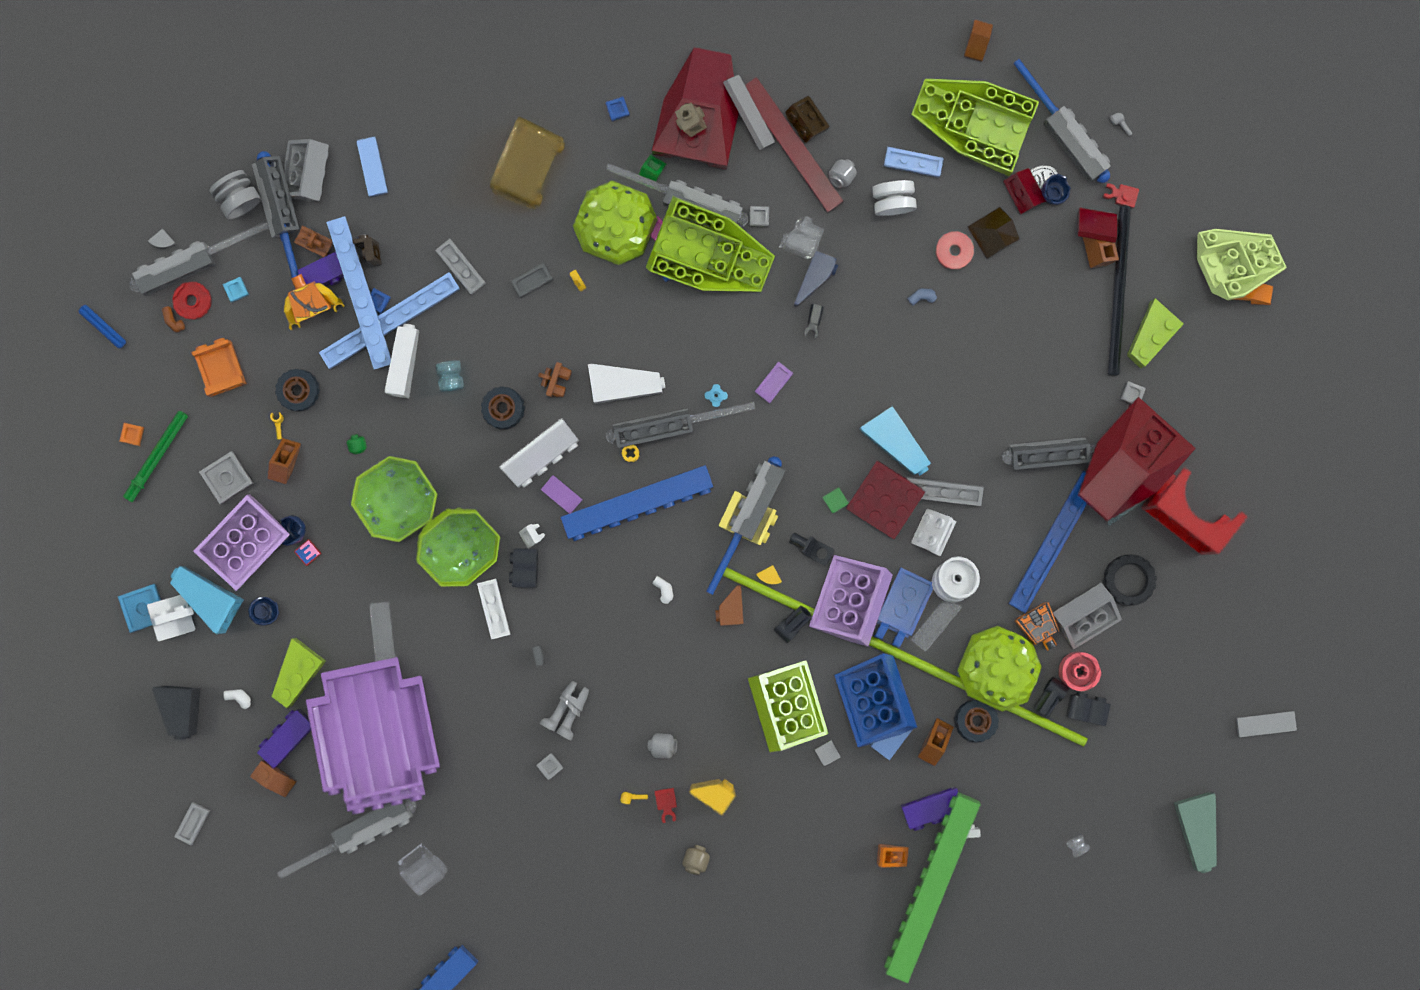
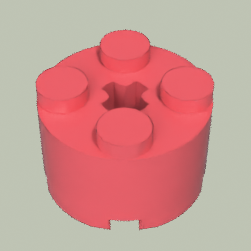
(1090, 668)

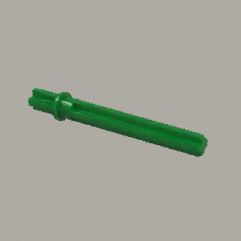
(155, 456)

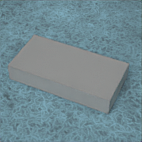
(192, 823)

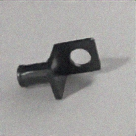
(810, 548)

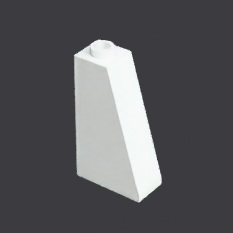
(402, 362)
(619, 383)

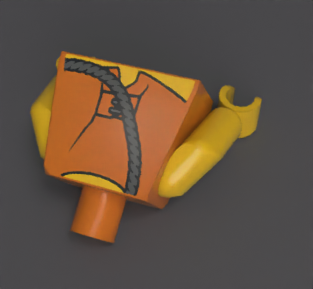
(308, 301)

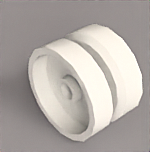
(894, 198)
(955, 569)

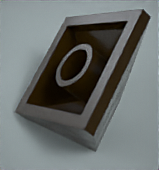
(994, 232)

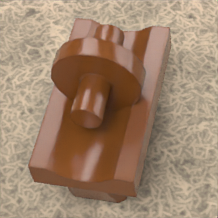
(313, 241)
(553, 388)

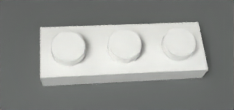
(493, 609)

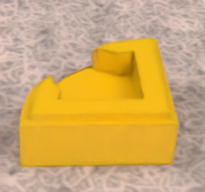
(577, 280)
(769, 576)

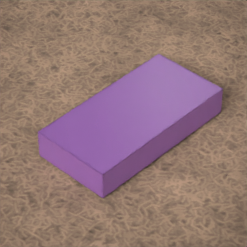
(774, 382)
(561, 494)

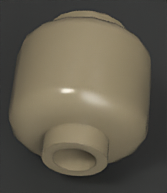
(696, 860)

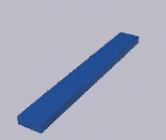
(1049, 549)

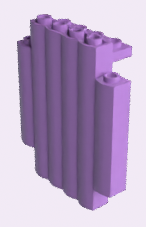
(373, 735)

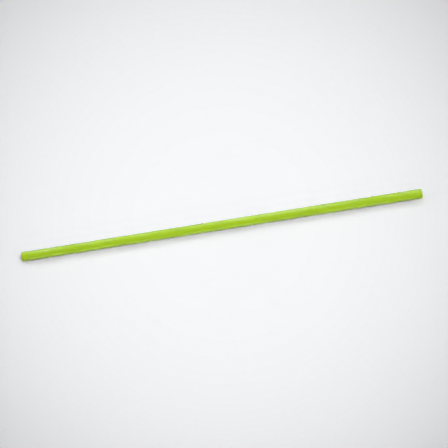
(907, 658)

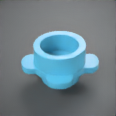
(716, 400)

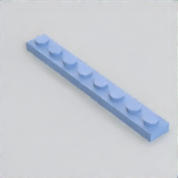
(359, 292)
(392, 319)

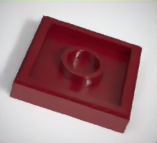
(1097, 225)

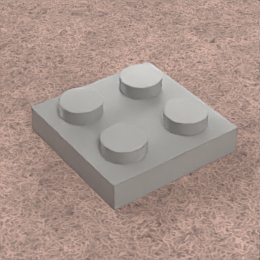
(226, 477)

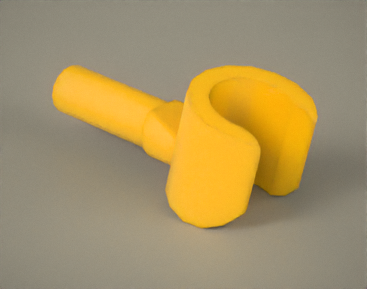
(277, 424)
(626, 797)

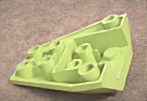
(1237, 261)

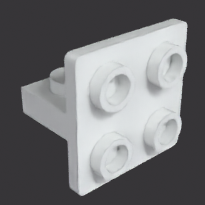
(933, 531)
(171, 617)

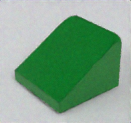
(652, 168)

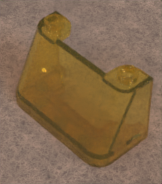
(525, 163)

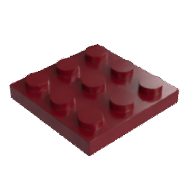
(885, 499)

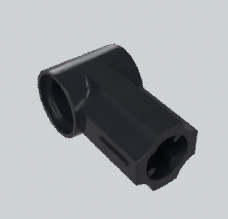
(790, 627)
(1053, 693)

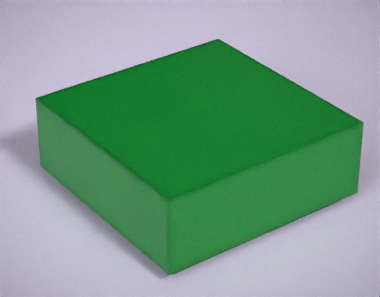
(835, 500)

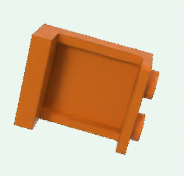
(219, 367)

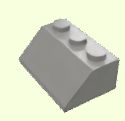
(305, 168)
(1087, 615)

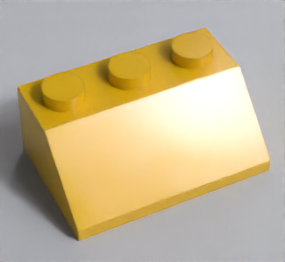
(714, 793)

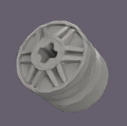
(235, 195)

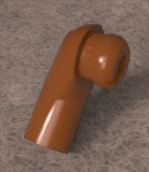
(170, 321)

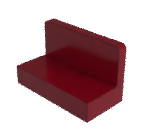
(1024, 190)

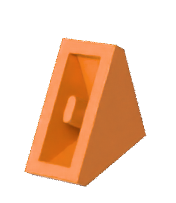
(892, 856)

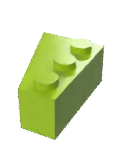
(1154, 332)
(296, 673)

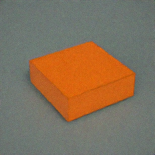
(131, 434)

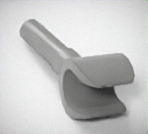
(1119, 118)

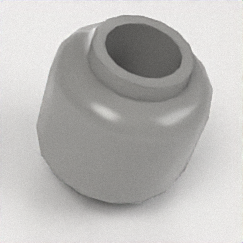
(842, 173)
(662, 746)

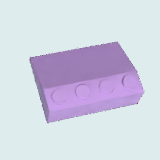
(242, 542)
(851, 600)

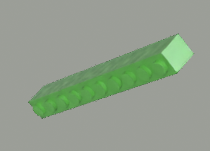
(932, 888)

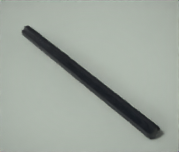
(1119, 291)

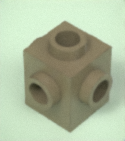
(690, 119)

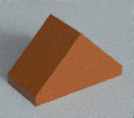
(978, 40)

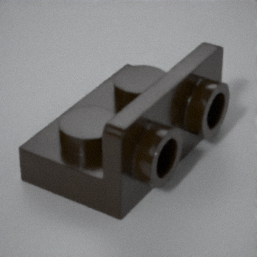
(806, 119)
(370, 249)

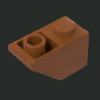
(1100, 252)

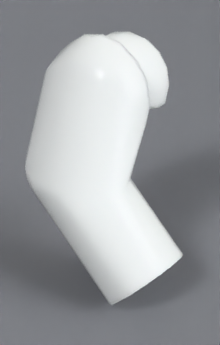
(666, 590)
(240, 696)

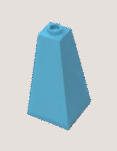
(210, 601)

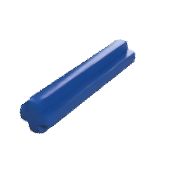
(102, 326)

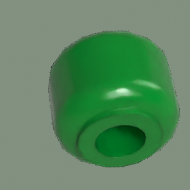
(356, 444)

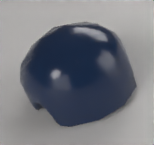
(1056, 189)
(295, 528)
(263, 611)

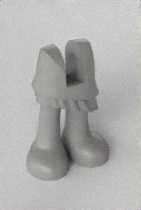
(575, 706)

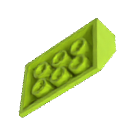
(788, 706)

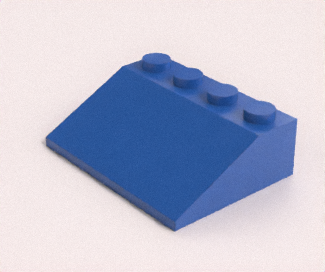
(875, 700)

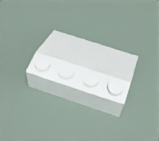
(540, 453)

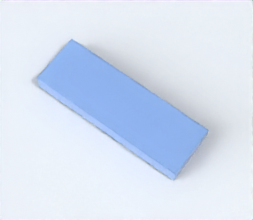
(913, 162)
(372, 166)

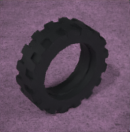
(1150, 583)

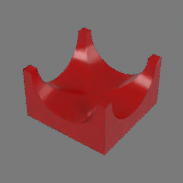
(1171, 510)

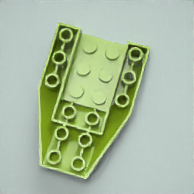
(976, 119)
(708, 251)

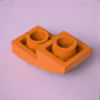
(1261, 295)

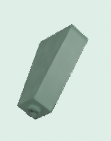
(1198, 826)

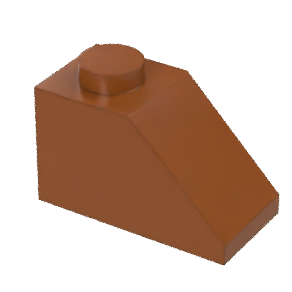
(283, 461)
(730, 610)
(936, 742)
(273, 778)

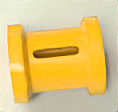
(636, 452)

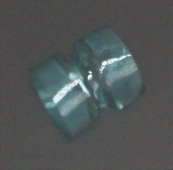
(449, 376)

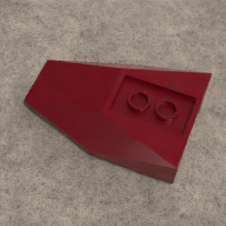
(703, 85)
(1132, 460)

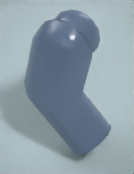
(927, 294)

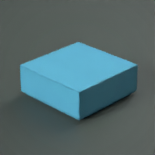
(235, 289)

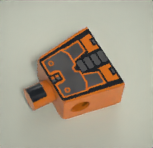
(1039, 625)

